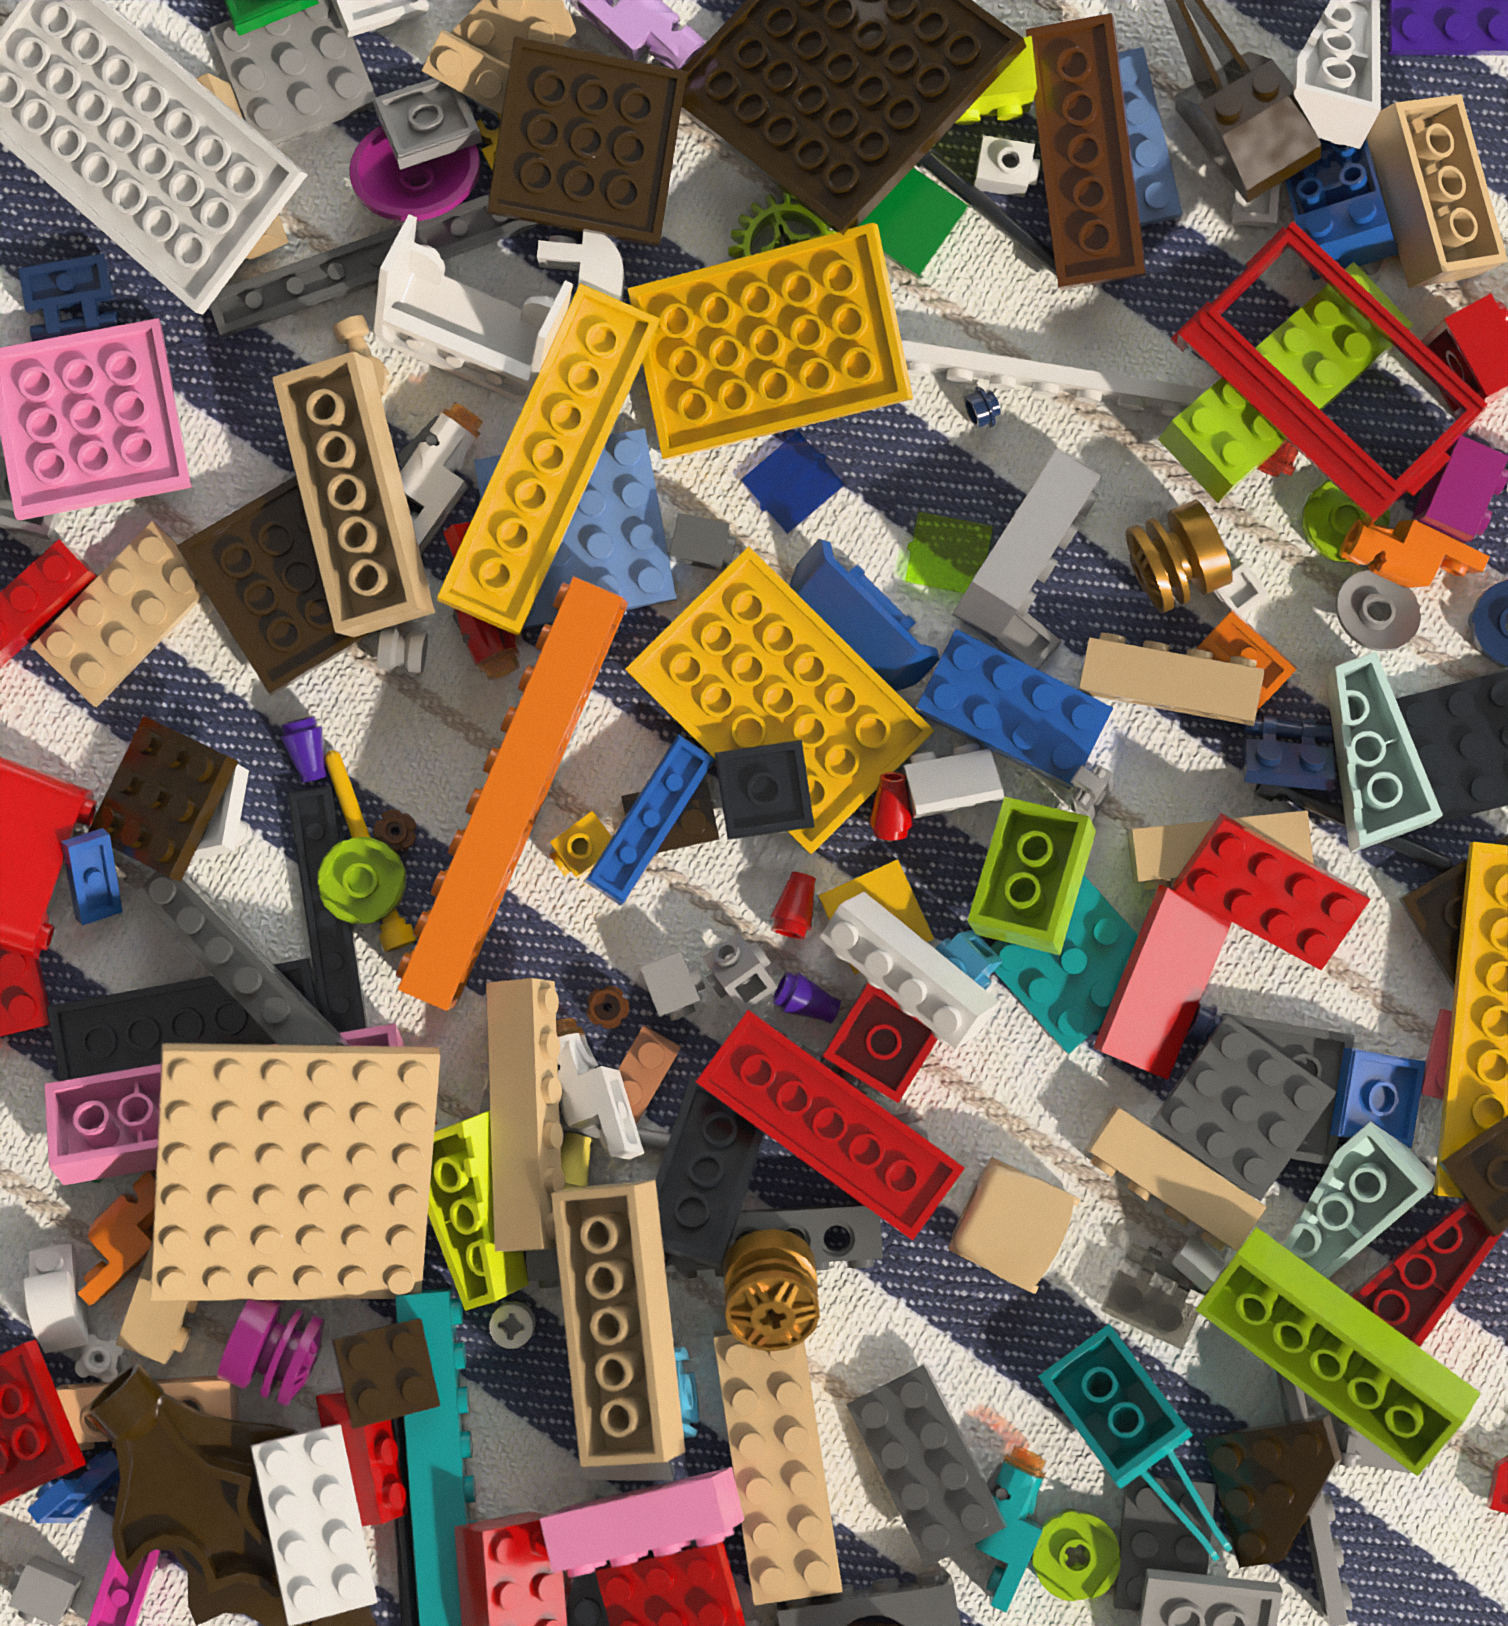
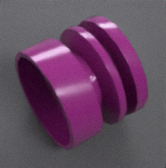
(272, 1349)

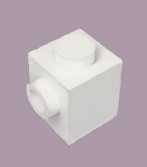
(1006, 166)

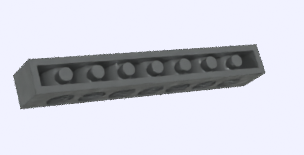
(813, 1221)

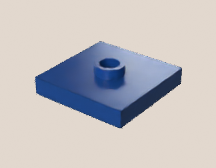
(1378, 1091)

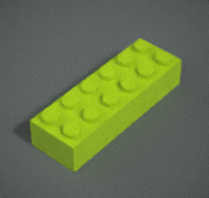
(1316, 349)
(1338, 1352)

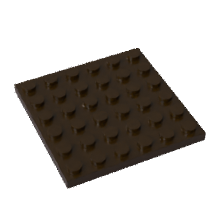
(843, 91)

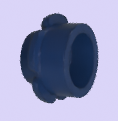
(982, 407)
(1204, 1023)

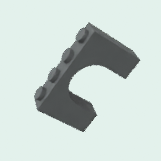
(913, 1603)

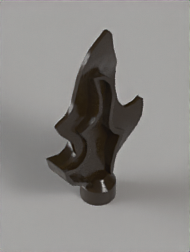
(197, 1493)

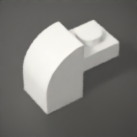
(595, 259)
(52, 1300)

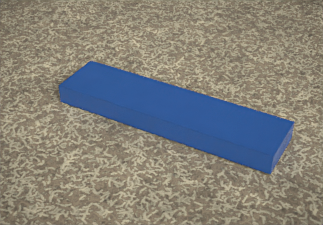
(649, 820)

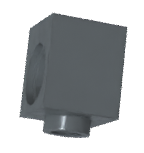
(702, 542)

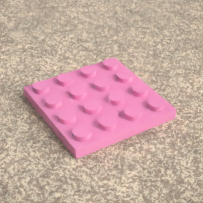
(90, 420)

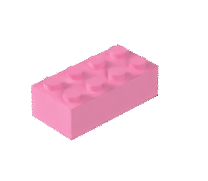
(642, 1520)

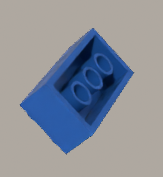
(1013, 709)

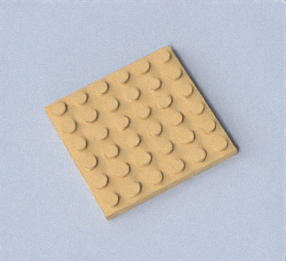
(292, 1171)

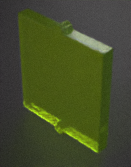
(946, 552)

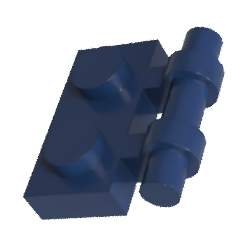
(67, 285)
(1289, 763)

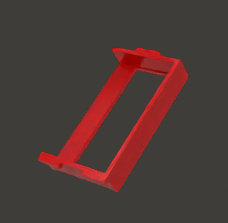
(1293, 412)

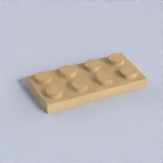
(121, 615)

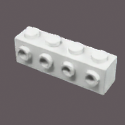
(908, 970)

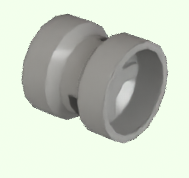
(399, 649)

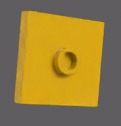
(888, 888)

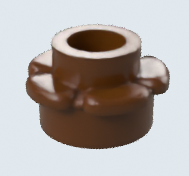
(406, 826)
(611, 1018)

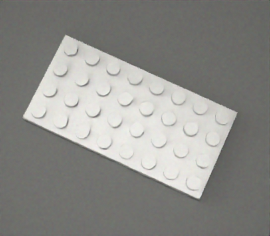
(138, 144)

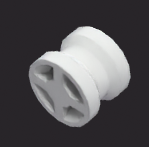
(520, 1317)

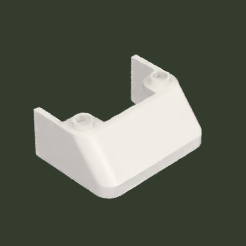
(459, 325)

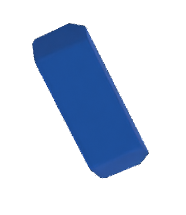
(862, 617)

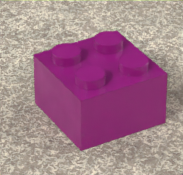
(1462, 489)

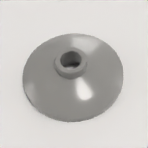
(1392, 605)

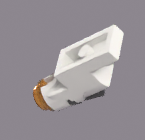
(430, 465)
(594, 1094)

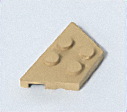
(496, 23)

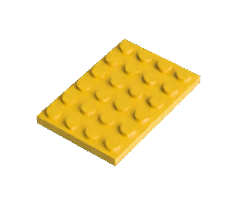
(772, 342)
(766, 669)

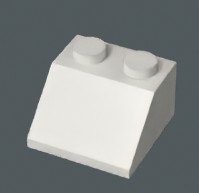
(952, 781)

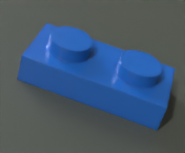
(92, 876)

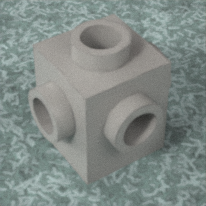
(739, 972)

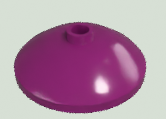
(417, 190)

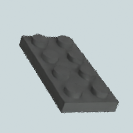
(926, 1465)

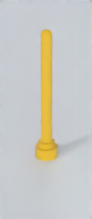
(394, 929)

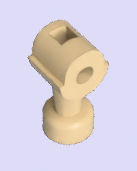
(352, 332)

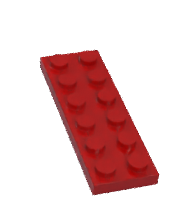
(830, 1125)

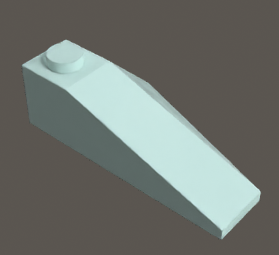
(1358, 1197)

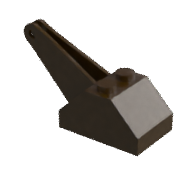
(1243, 109)

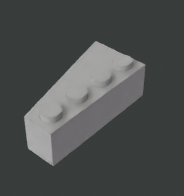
(1027, 546)

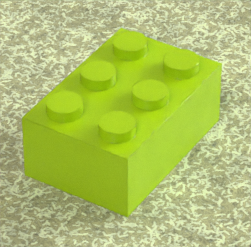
(1032, 875)

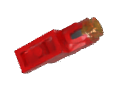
(488, 645)

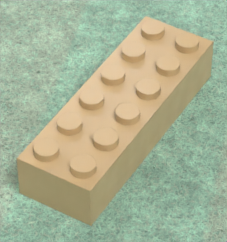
(353, 494)
(618, 1324)
(778, 1471)

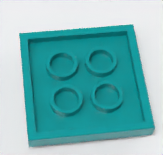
(1071, 989)

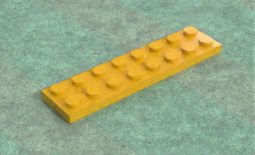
(548, 460)
(1479, 1022)

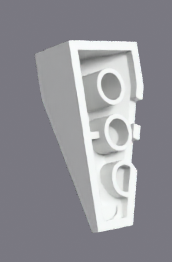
(1341, 72)

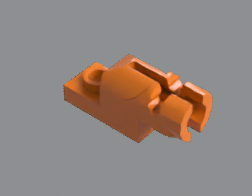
(1409, 552)
(122, 1237)

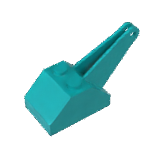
(1125, 1419)

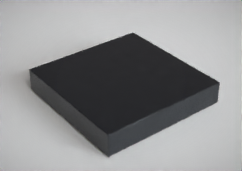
(764, 790)

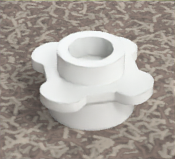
(111, 1356)

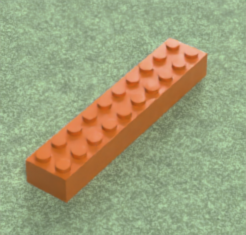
(512, 794)

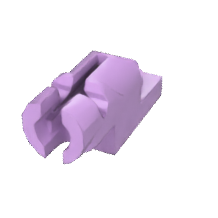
(643, 25)

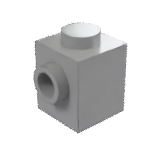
(673, 985)
(43, 1591)

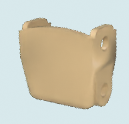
(1013, 1224)

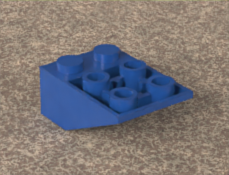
(1342, 206)

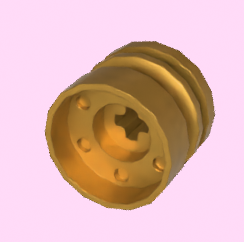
(1188, 552)
(771, 1290)

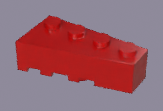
(1428, 1274)

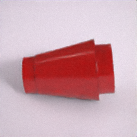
(891, 808)
(794, 908)

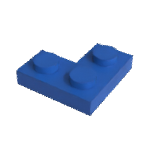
(66, 1499)

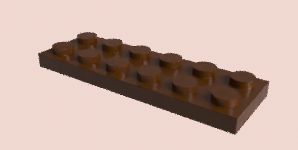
(1086, 153)

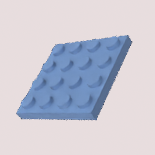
(614, 533)

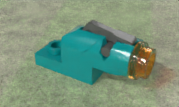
(1015, 1491)

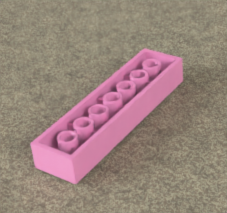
(111, 1119)

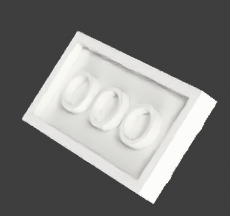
(313, 1524)

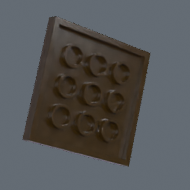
(586, 141)
(269, 586)

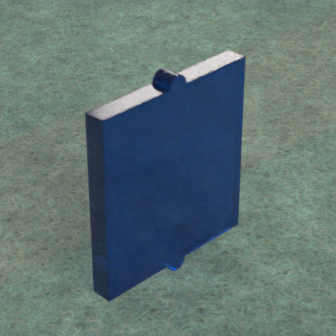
(792, 482)

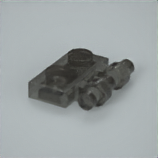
(1148, 1307)

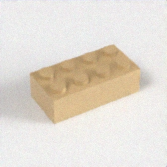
(1435, 191)

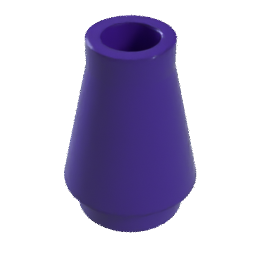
(305, 747)
(804, 998)

